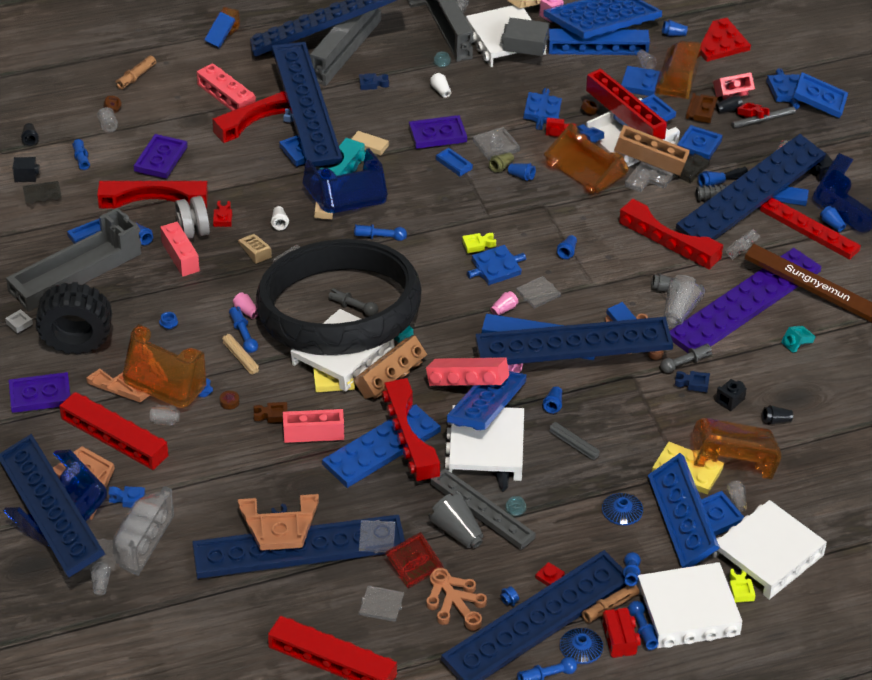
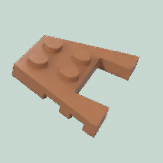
(115, 385)
(96, 464)
(279, 529)

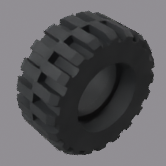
(76, 301)

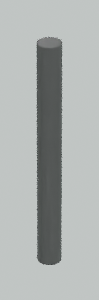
(774, 114)

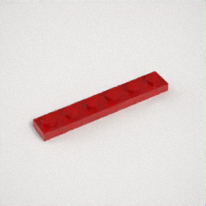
(810, 228)

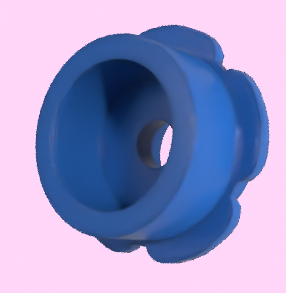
(168, 320)
(509, 596)

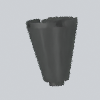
(457, 520)

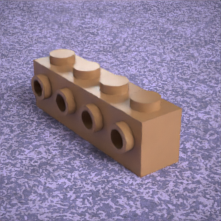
(651, 150)
(390, 367)

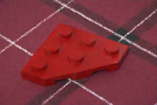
(723, 41)

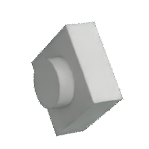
(19, 321)

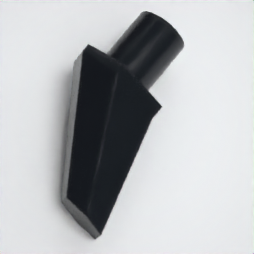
(736, 173)
(503, 478)

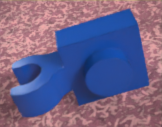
(592, 134)
(127, 496)

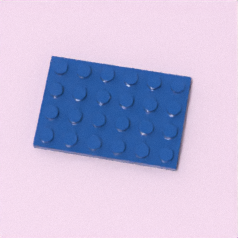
(597, 17)

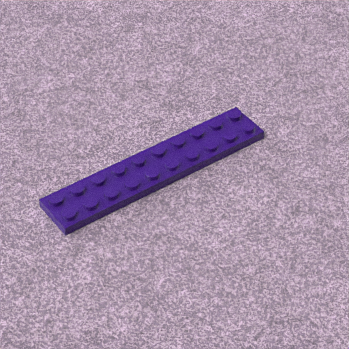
(738, 305)

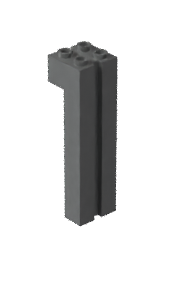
(451, 25)
(341, 44)
(79, 262)

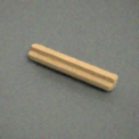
(240, 354)

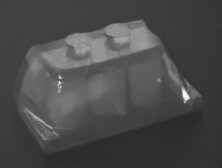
(142, 530)

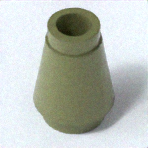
(500, 162)

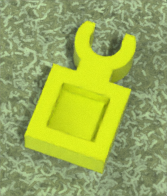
(477, 243)
(741, 588)

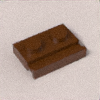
(701, 108)

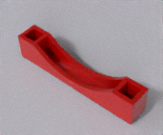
(232, 124)
(119, 193)
(697, 249)
(422, 457)

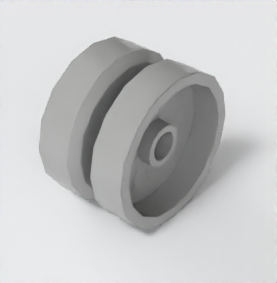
(192, 217)

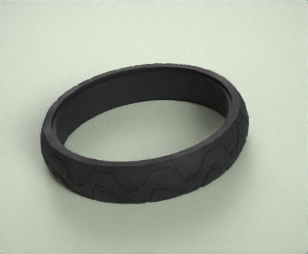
(347, 336)

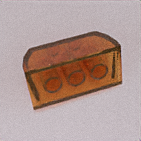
(679, 69)

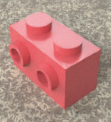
(736, 84)

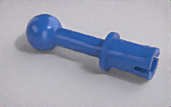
(368, 231)
(250, 345)
(631, 570)
(645, 630)
(567, 665)

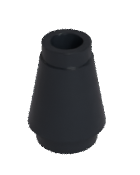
(729, 104)
(29, 135)
(776, 415)

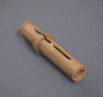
(131, 76)
(609, 603)

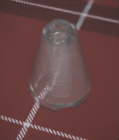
(682, 299)

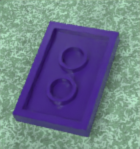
(437, 131)
(160, 156)
(38, 392)

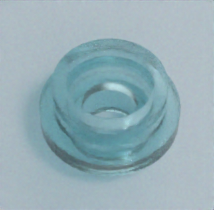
(442, 59)
(516, 505)

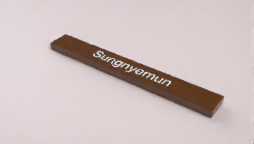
(810, 281)

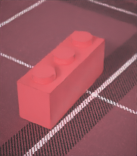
(180, 249)
(313, 425)

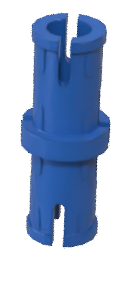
(81, 154)

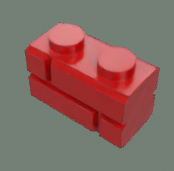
(620, 632)

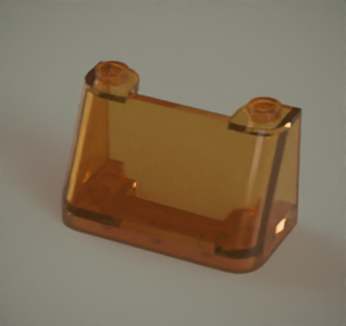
(585, 161)
(161, 372)
(737, 441)

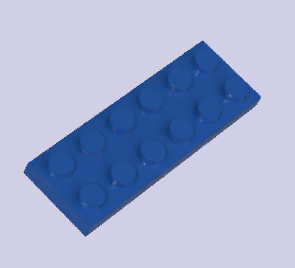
(485, 402)
(376, 448)
(683, 511)

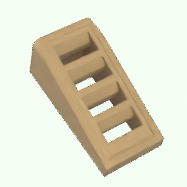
(255, 248)

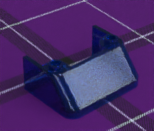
(347, 190)
(833, 192)
(82, 487)

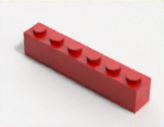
(624, 104)
(114, 430)
(329, 652)

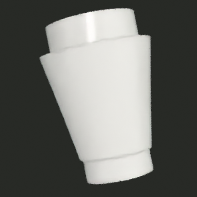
(440, 84)
(279, 218)

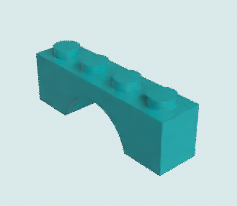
(352, 154)

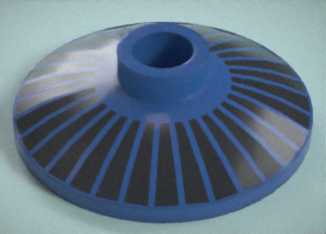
(622, 509)
(581, 645)

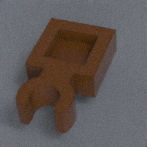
(273, 412)

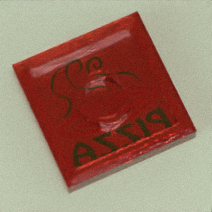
(413, 560)

